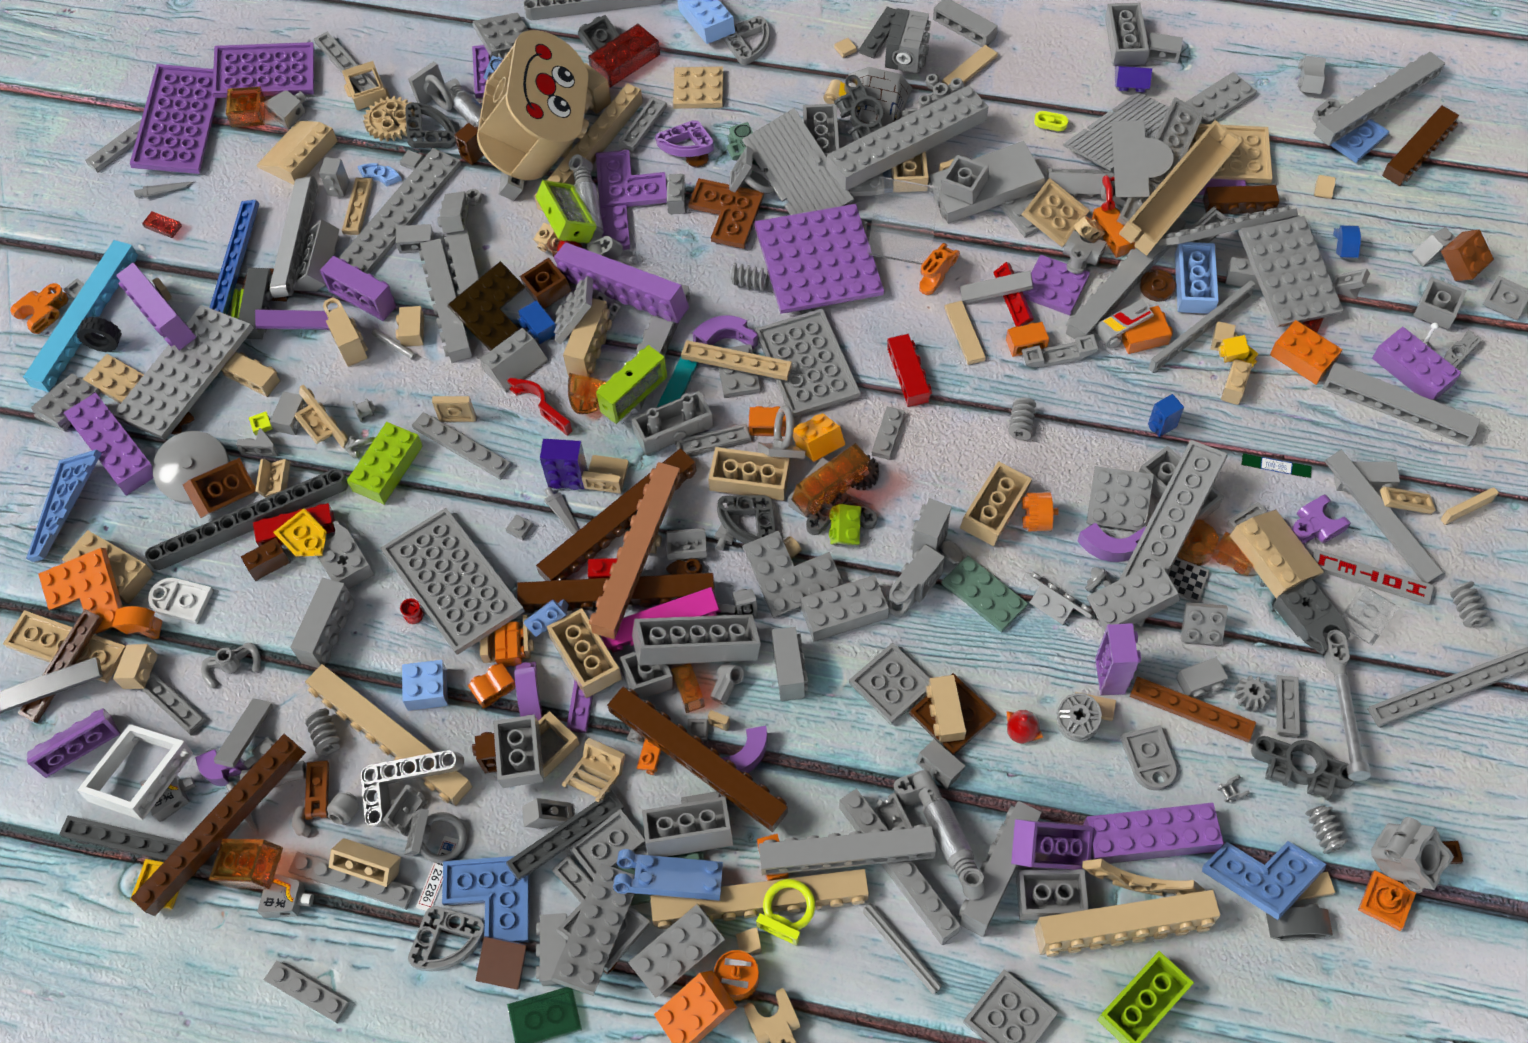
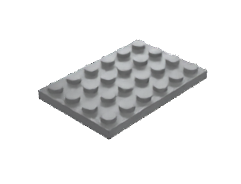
(1290, 271)
(818, 367)

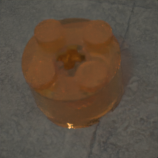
(1199, 544)

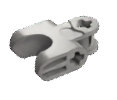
(1082, 252)

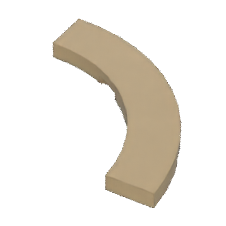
(1130, 881)

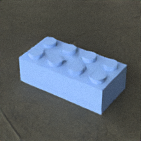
(707, 18)
(1196, 277)

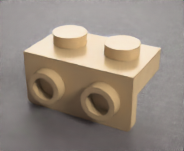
(272, 477)

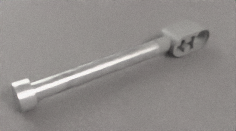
(1357, 769)

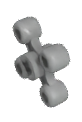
(939, 89)

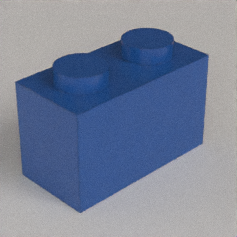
(537, 322)
(1165, 415)

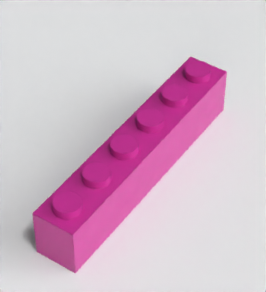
(696, 604)

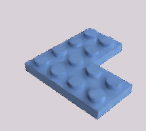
(495, 885)
(1267, 886)

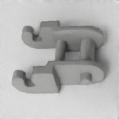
(1229, 784)

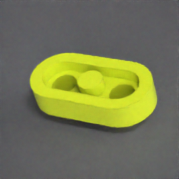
(1051, 121)

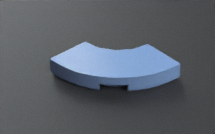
(380, 173)

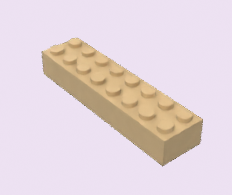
(1126, 922)

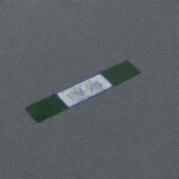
(1276, 465)

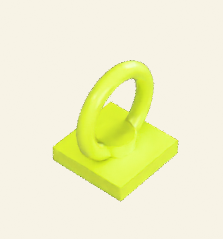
(779, 925)

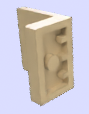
(605, 474)

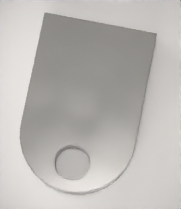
(1149, 756)

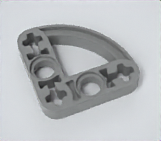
(754, 25)
(443, 924)

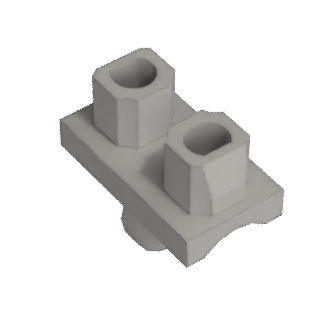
(612, 305)

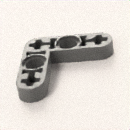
(847, 500)

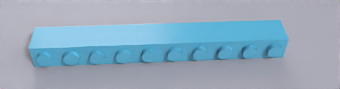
(88, 303)

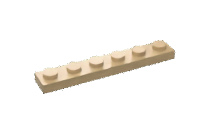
(736, 360)

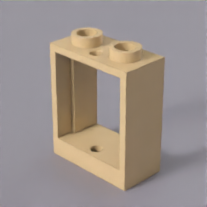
(563, 732)

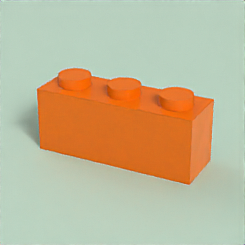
(1108, 222)

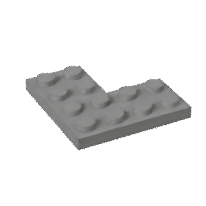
(781, 580)

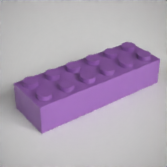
(155, 307)
(104, 433)
(1155, 833)

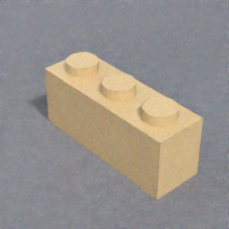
(251, 373)
(946, 709)
(364, 862)

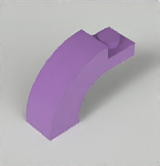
(527, 690)
(753, 750)

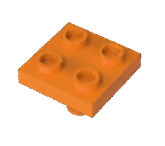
(1387, 900)

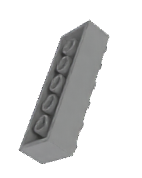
(695, 639)
(997, 872)

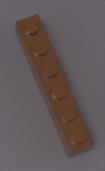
(1421, 145)

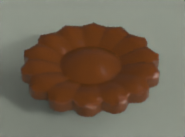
(697, 161)

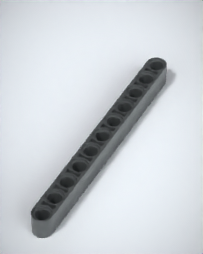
(239, 522)

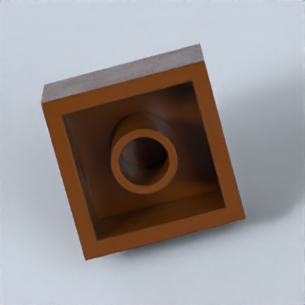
(545, 283)

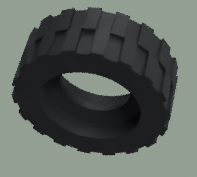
(89, 338)

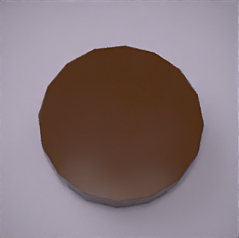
(1157, 285)

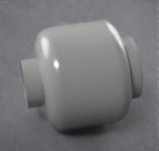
(342, 808)

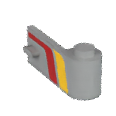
(1111, 328)

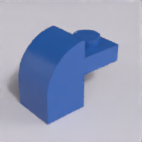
(1348, 241)

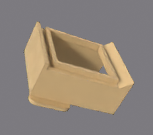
(364, 98)

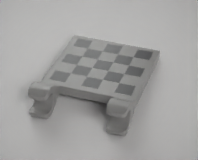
(1188, 579)

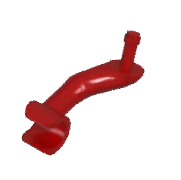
(1109, 204)

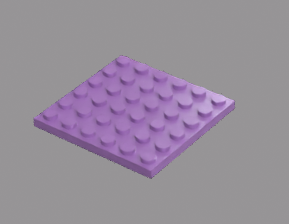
(818, 258)

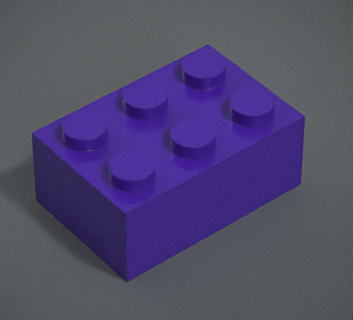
(563, 463)

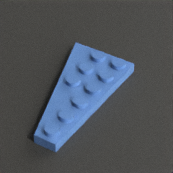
(63, 493)

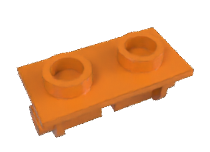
(649, 758)

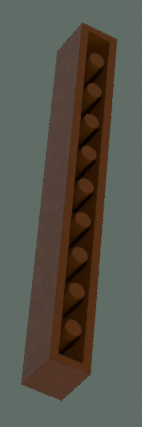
(605, 526)
(585, 592)
(698, 759)
(217, 825)

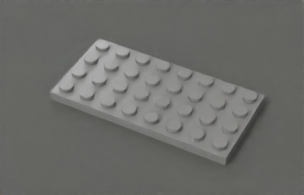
(182, 376)
(452, 581)

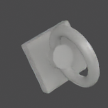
(428, 85)
(743, 170)
(782, 447)
(420, 833)

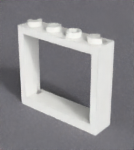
(155, 784)

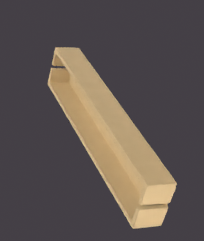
(1179, 188)

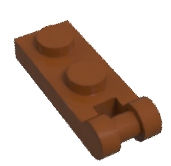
(316, 789)

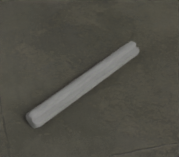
(902, 949)

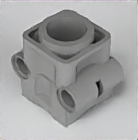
(1411, 854)

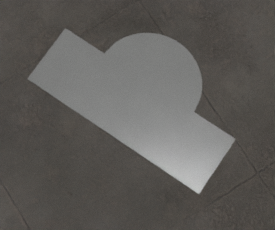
(1137, 158)

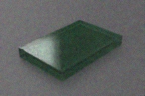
(545, 1016)

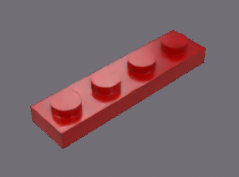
(1016, 301)

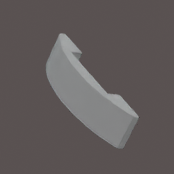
(1060, 354)

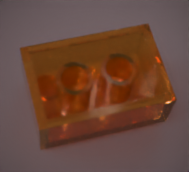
(246, 863)

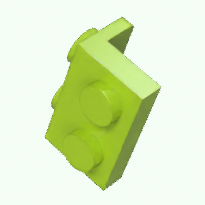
(845, 524)

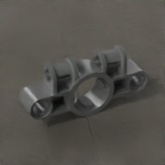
(856, 98)
(1280, 767)

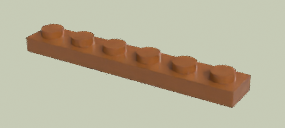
(1193, 709)

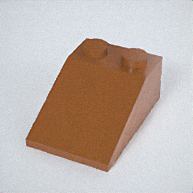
(219, 487)

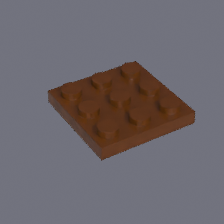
(974, 711)

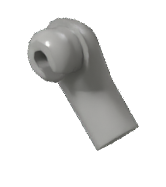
(298, 823)

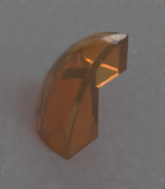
(583, 393)

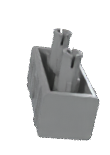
(672, 422)

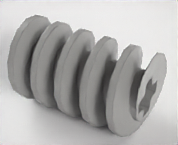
(749, 277)
(1022, 418)
(1467, 605)
(322, 732)
(1326, 828)

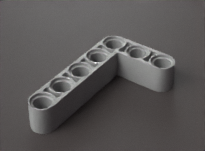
(402, 773)

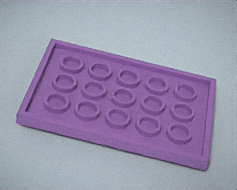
(271, 66)

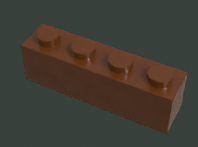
(1241, 199)

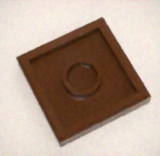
(501, 962)

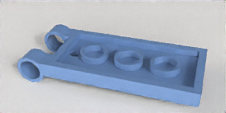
(669, 876)

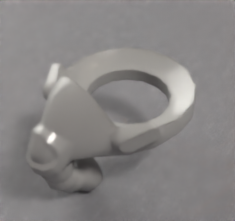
(352, 443)
(1097, 576)

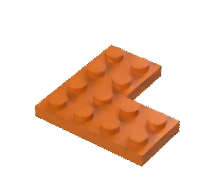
(87, 580)

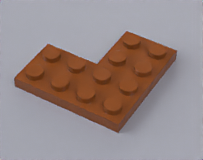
(735, 210)

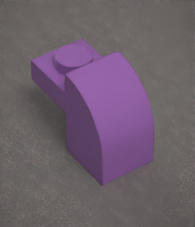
(216, 773)

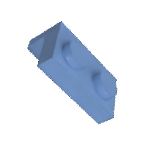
(545, 616)

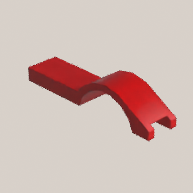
(522, 386)

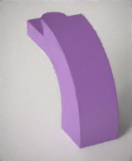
(725, 327)
(1107, 547)

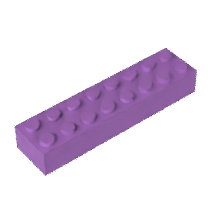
(623, 282)

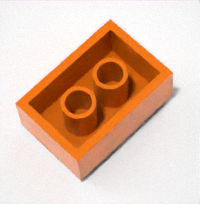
(1305, 352)
(695, 1009)

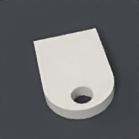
(181, 599)

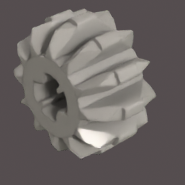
(1256, 687)

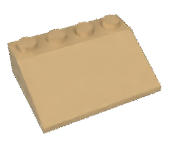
(299, 150)
(1275, 552)

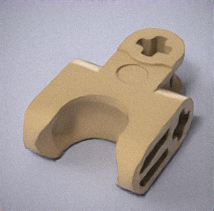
(777, 1027)

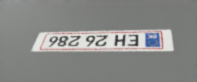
(435, 876)

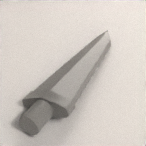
(159, 189)
(559, 507)
(722, 535)

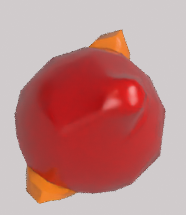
(1023, 726)

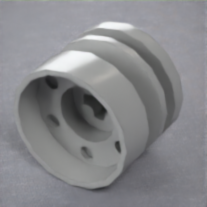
(1080, 729)

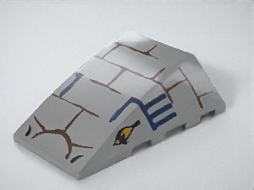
(888, 88)

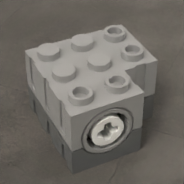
(908, 41)

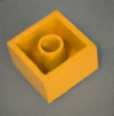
(818, 437)

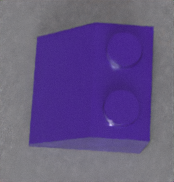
(1133, 78)

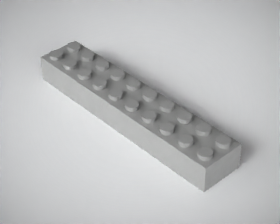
(906, 137)

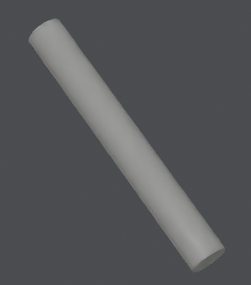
(393, 344)

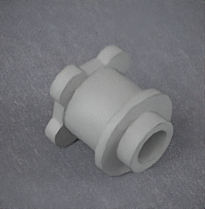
(364, 409)

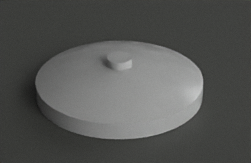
(185, 458)

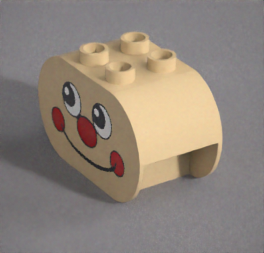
(534, 106)

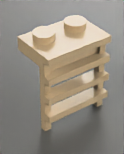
(598, 761)

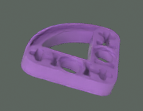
(693, 129)

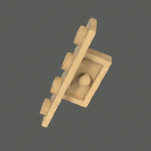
(316, 421)

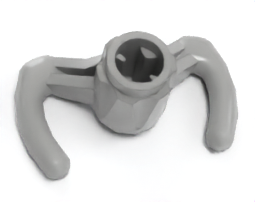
(229, 661)

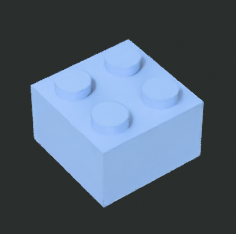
(424, 685)

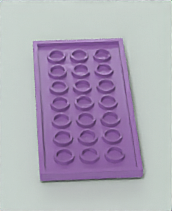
(175, 120)

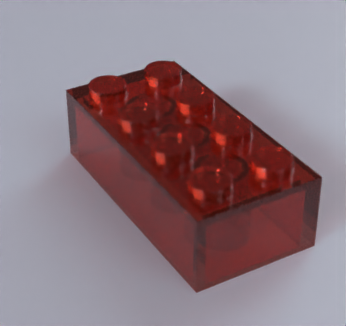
(625, 54)

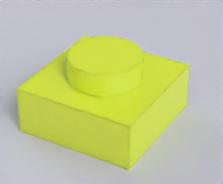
(260, 421)

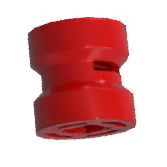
(408, 608)

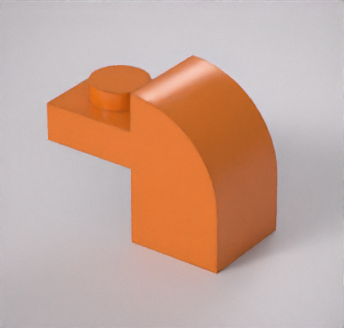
(137, 619)

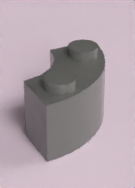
(1301, 923)

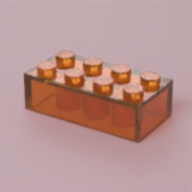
(830, 480)

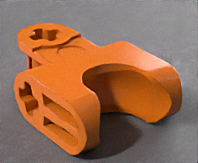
(936, 267)
(42, 305)

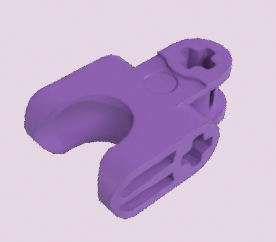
(1315, 524)

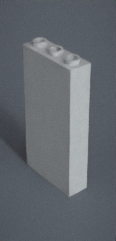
(1011, 176)

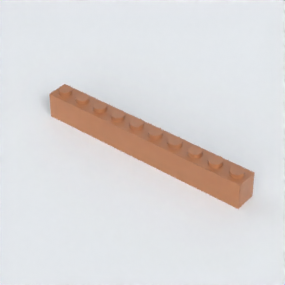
(635, 551)

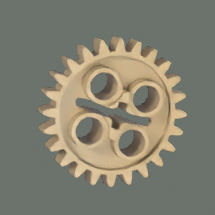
(383, 125)

